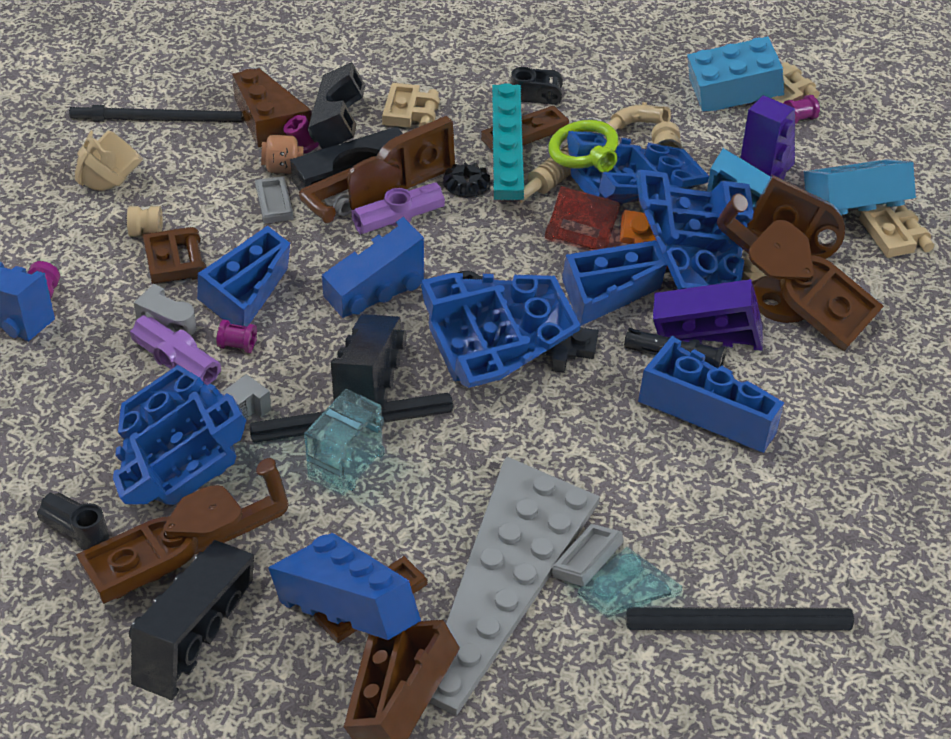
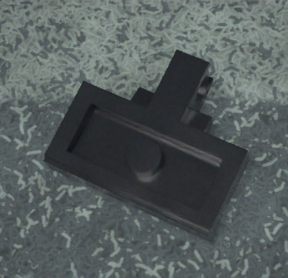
(580, 344)

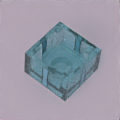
(344, 442)

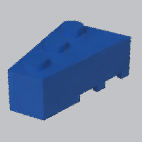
(244, 277)
(612, 278)

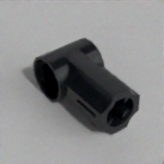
(78, 521)

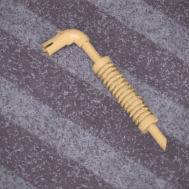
(550, 173)

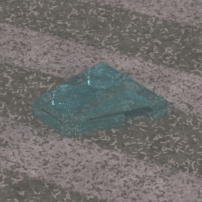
(627, 583)

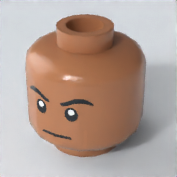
(278, 152)

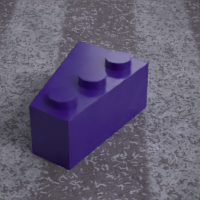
(770, 137)
(711, 313)

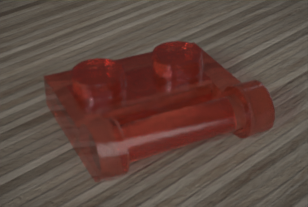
(583, 210)

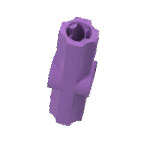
(397, 204)
(174, 348)

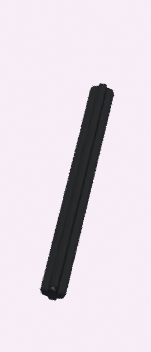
(394, 411)
(738, 618)

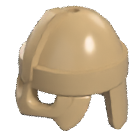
(105, 162)

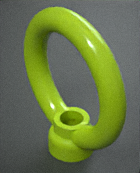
(600, 157)

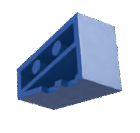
(378, 272)

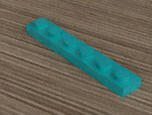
(507, 142)

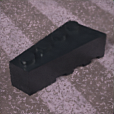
(369, 358)
(186, 615)

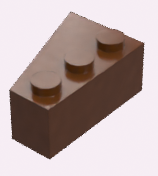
(265, 104)
(399, 680)

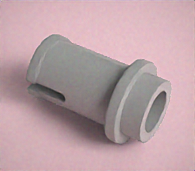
(340, 203)

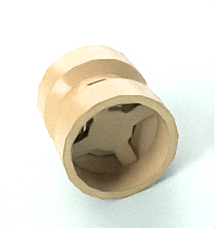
(666, 134)
(145, 220)

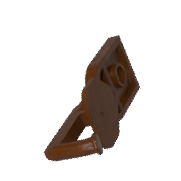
(402, 160)
(808, 282)
(171, 541)

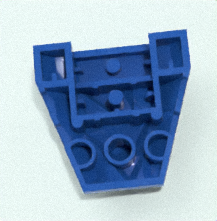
(621, 181)
(688, 229)
(495, 325)
(175, 438)

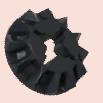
(457, 185)

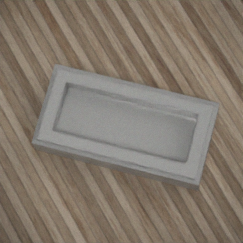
(274, 200)
(587, 555)

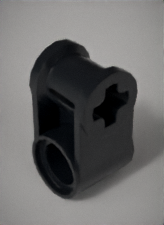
(536, 85)

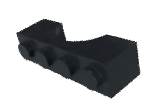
(331, 119)
(338, 158)

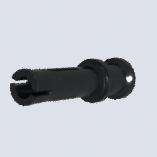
(652, 344)

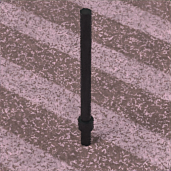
(99, 113)

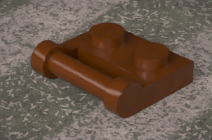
(164, 256)

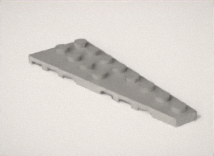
(519, 540)

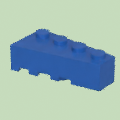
(24, 302)
(709, 397)
(346, 587)

